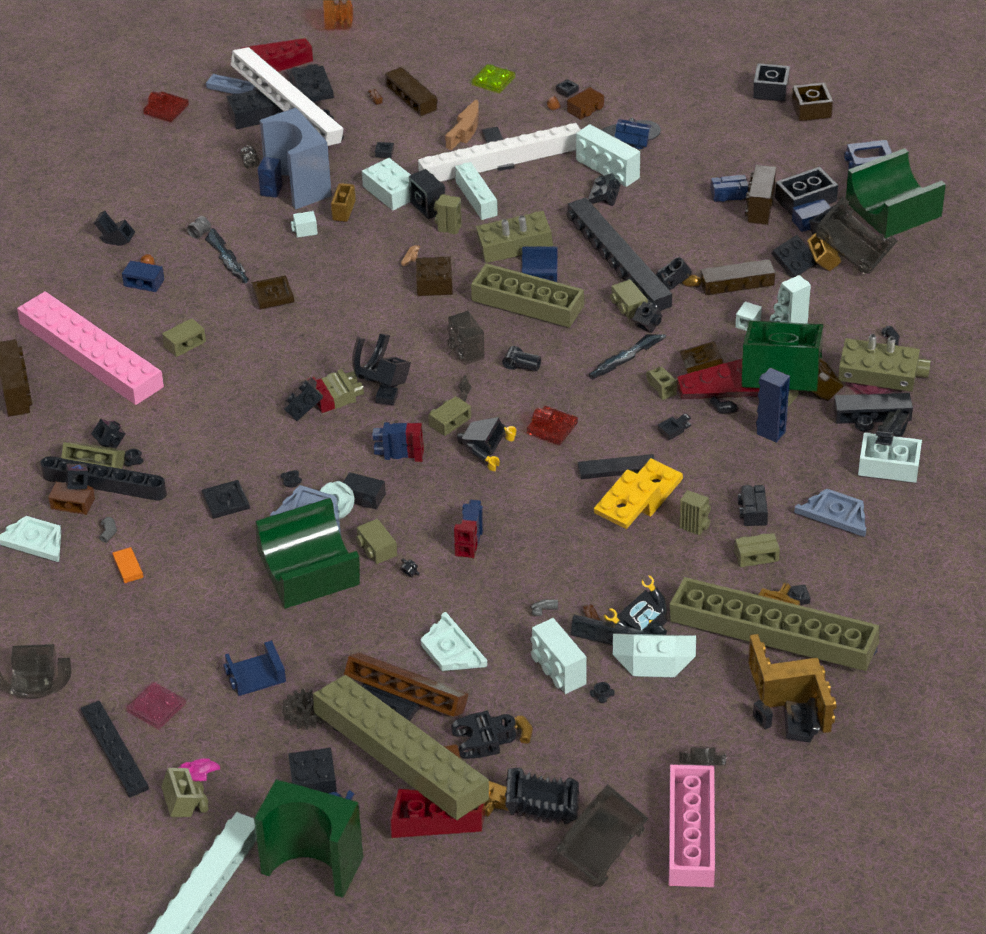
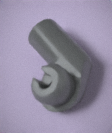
(110, 529)
(545, 604)

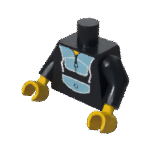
(483, 438)
(644, 613)

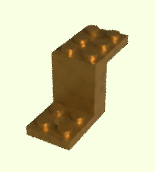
(791, 682)

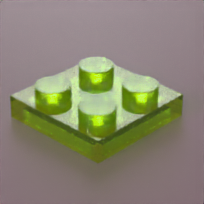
(493, 78)

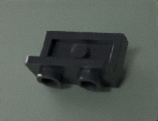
(605, 188)
(304, 399)
(801, 720)

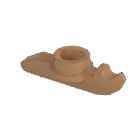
(411, 255)

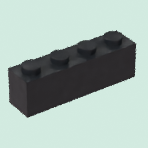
(877, 406)

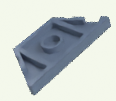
(304, 496)
(836, 511)

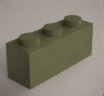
(93, 454)

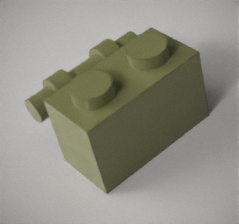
(183, 793)

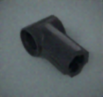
(517, 358)

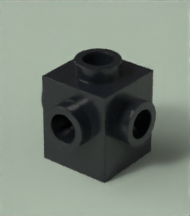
(647, 316)
(108, 433)

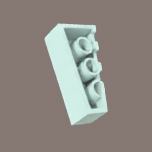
(792, 301)

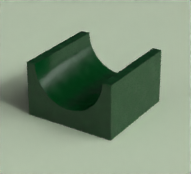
(890, 195)
(785, 348)
(306, 553)
(309, 825)

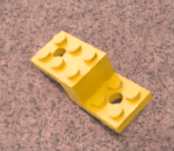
(638, 493)

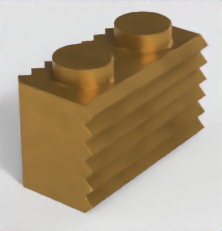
(343, 202)
(823, 253)

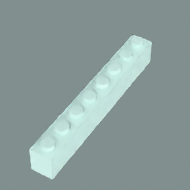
(209, 877)

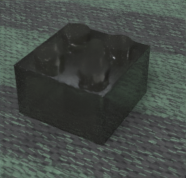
(465, 337)

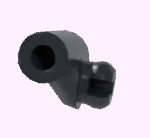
(891, 332)
(723, 407)

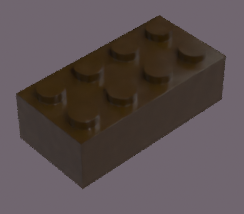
(14, 378)

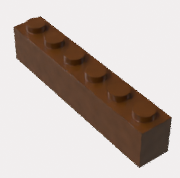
(406, 684)

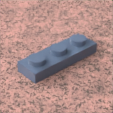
(229, 84)

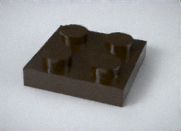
(272, 292)

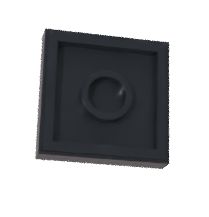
(225, 499)

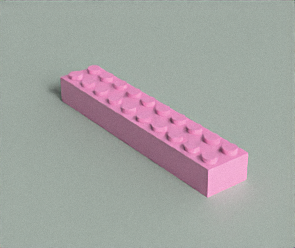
(90, 348)

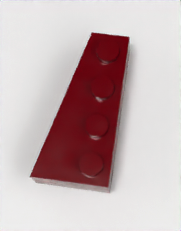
(285, 53)
(716, 381)
(419, 816)

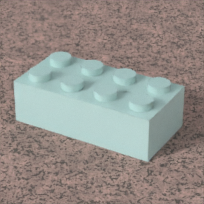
(607, 155)

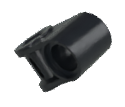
(674, 272)

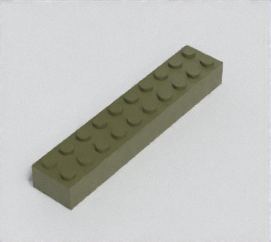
(775, 622)
(401, 747)

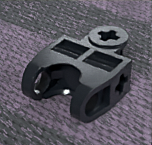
(483, 734)

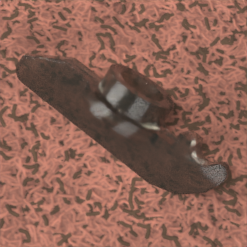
(464, 388)

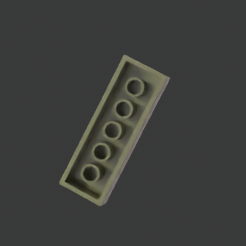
(527, 295)

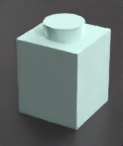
(304, 224)
(747, 312)

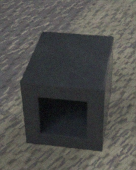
(76, 476)

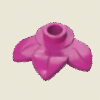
(199, 768)

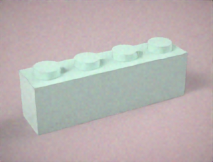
(476, 190)

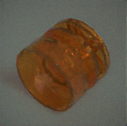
(337, 12)

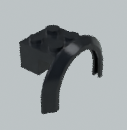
(387, 371)

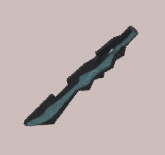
(227, 256)
(624, 356)

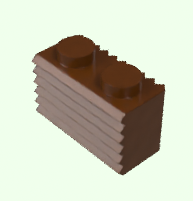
(585, 103)
(71, 500)

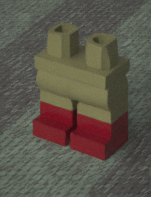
(338, 390)

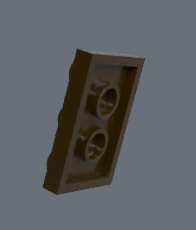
(701, 357)

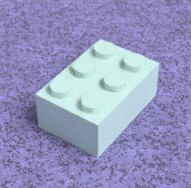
(387, 183)
(890, 462)
(558, 656)

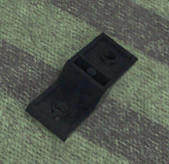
(311, 81)

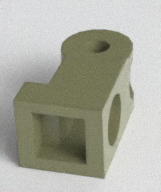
(662, 382)

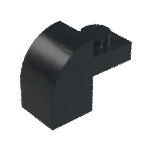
(113, 233)

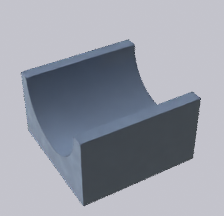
(301, 155)

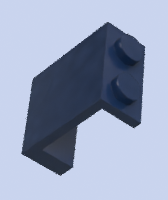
(540, 262)
(255, 672)

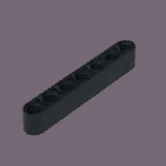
(108, 478)

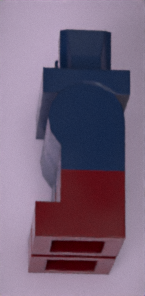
(399, 441)
(469, 531)

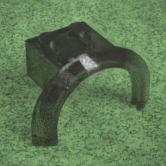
(35, 672)

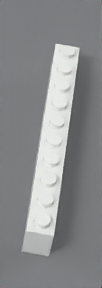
(284, 93)
(503, 152)

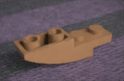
(466, 126)

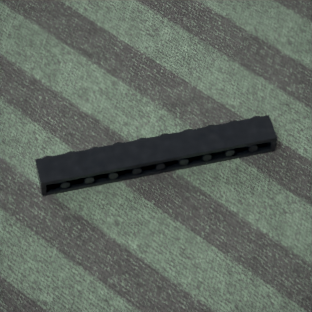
(617, 252)

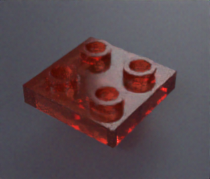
(165, 105)
(551, 424)

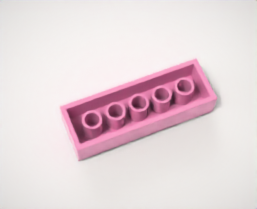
(691, 826)

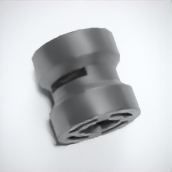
(199, 227)

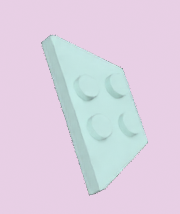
(33, 537)
(451, 647)

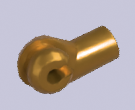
(693, 280)
(526, 727)

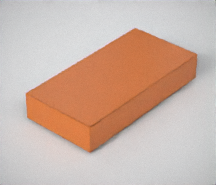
(127, 565)

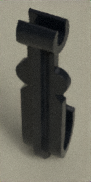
(893, 425)

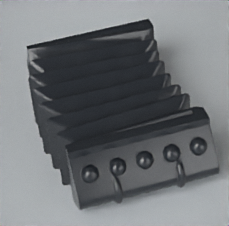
(541, 797)

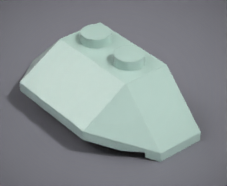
(654, 654)

